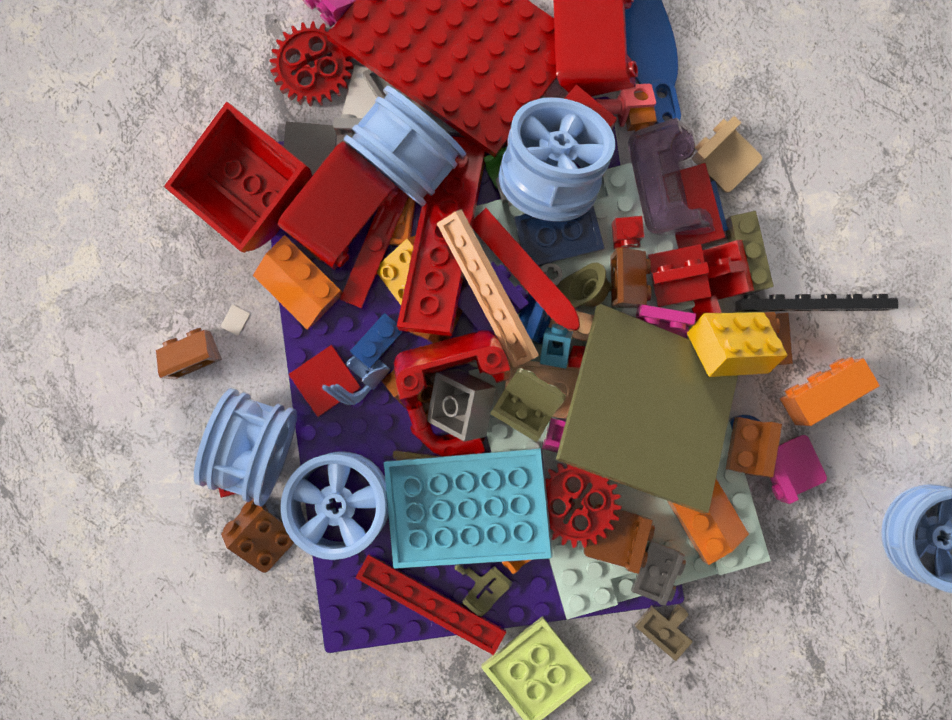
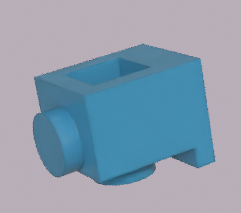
(555, 354)

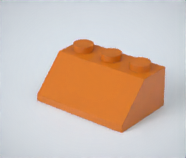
(297, 282)
(714, 532)

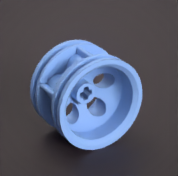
(244, 446)

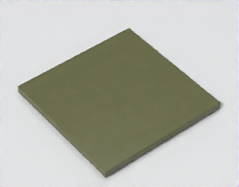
(647, 411)

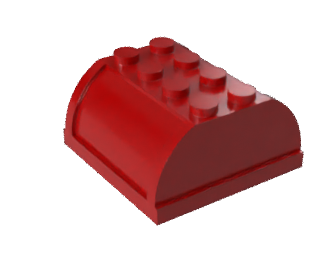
(239, 179)

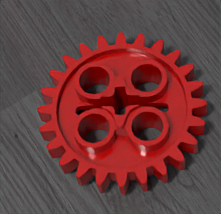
(301, 44)
(597, 518)

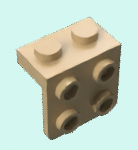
(727, 155)

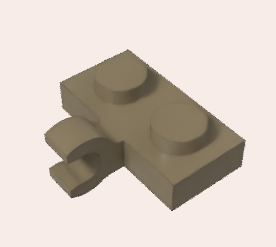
(665, 631)

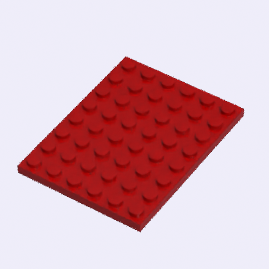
(456, 57)

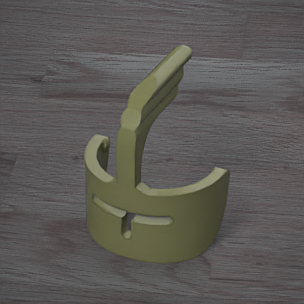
(482, 604)

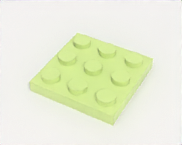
(536, 671)

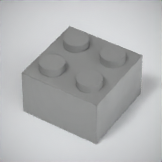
(461, 404)

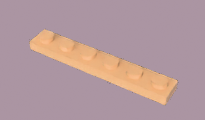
(487, 288)

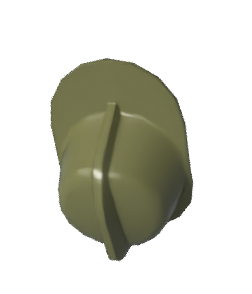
(586, 286)

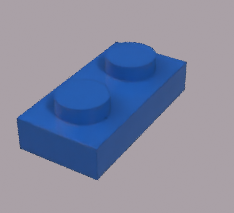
(376, 341)

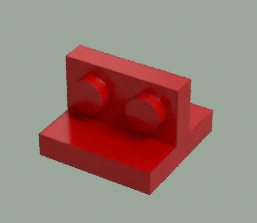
(728, 270)
(679, 275)

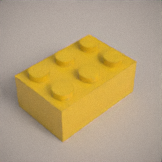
(736, 344)

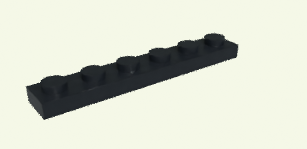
(828, 302)

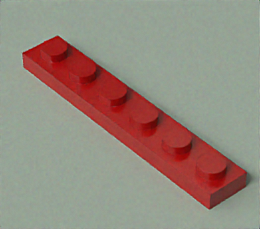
(431, 604)

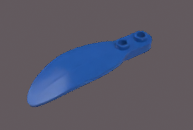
(654, 50)

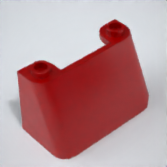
(593, 46)
(337, 204)
(415, 363)

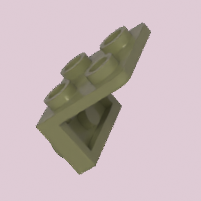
(528, 404)

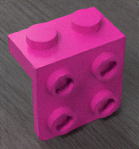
(796, 469)

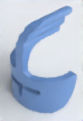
(369, 377)

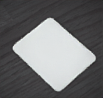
(235, 320)

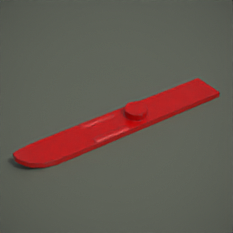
(373, 251)
(526, 270)

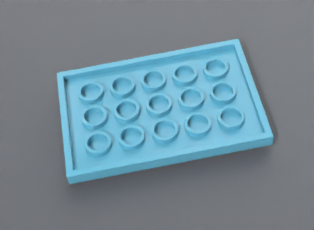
(468, 509)

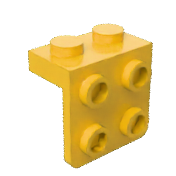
(395, 268)

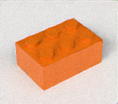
(828, 391)

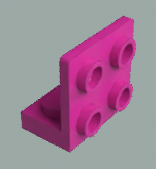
(667, 319)

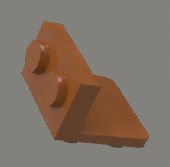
(257, 537)
(625, 543)

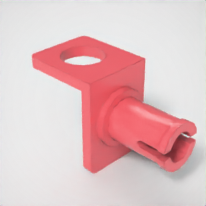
(627, 100)

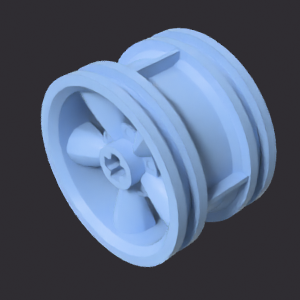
(558, 134)
(405, 145)
(899, 532)
(309, 534)

